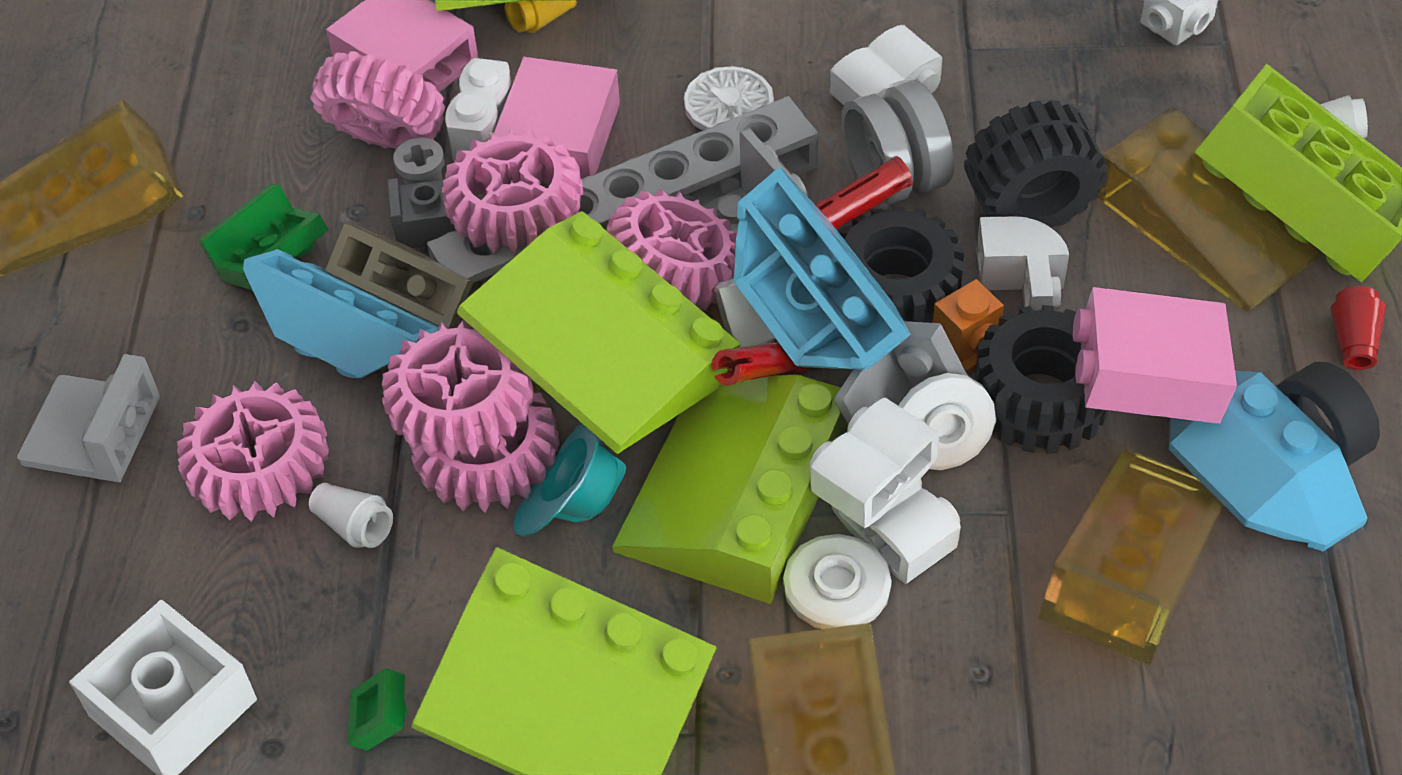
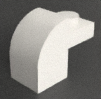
(1023, 256)

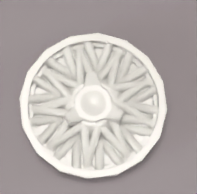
(725, 95)
(958, 411)
(836, 581)

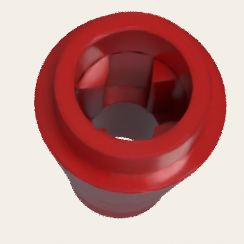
(1358, 325)

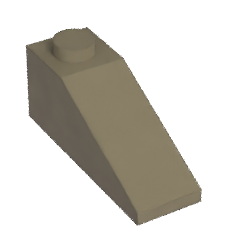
(398, 274)

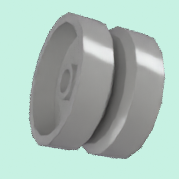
(901, 125)

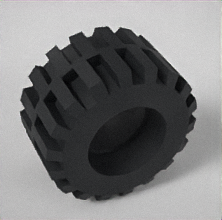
(1036, 164)
(910, 247)
(1027, 409)

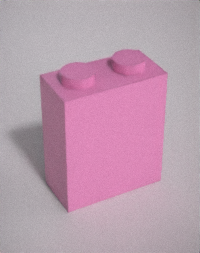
(409, 35)
(568, 103)
(1155, 355)

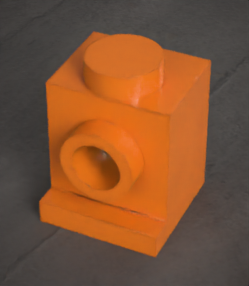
(965, 319)

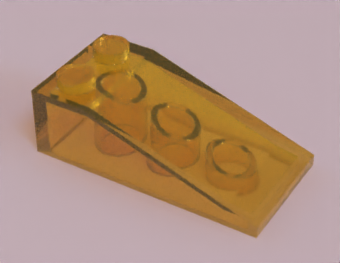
(85, 189)
(1197, 216)
(1132, 557)
(820, 703)

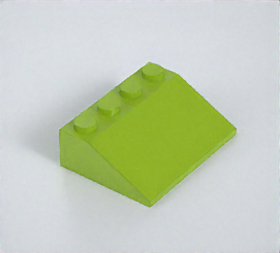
(1309, 173)
(599, 331)
(735, 484)
(561, 678)

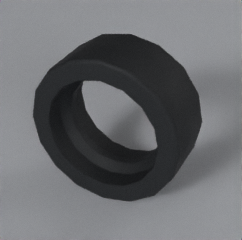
(1341, 401)

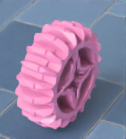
(376, 100)
(510, 178)
(678, 242)
(454, 391)
(218, 454)
(494, 473)

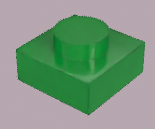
(376, 709)

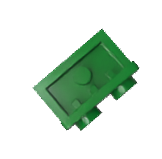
(259, 227)

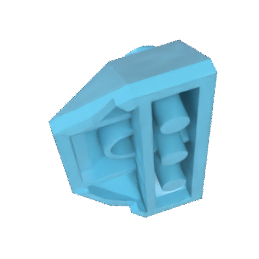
(810, 281)
(329, 315)
(1272, 466)

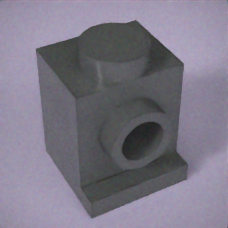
(418, 212)

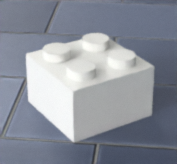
(164, 690)

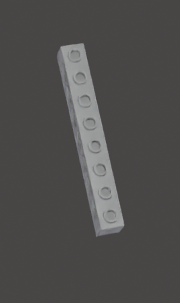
(696, 166)

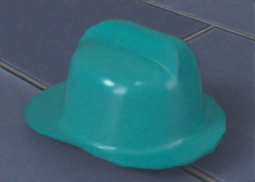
(575, 485)

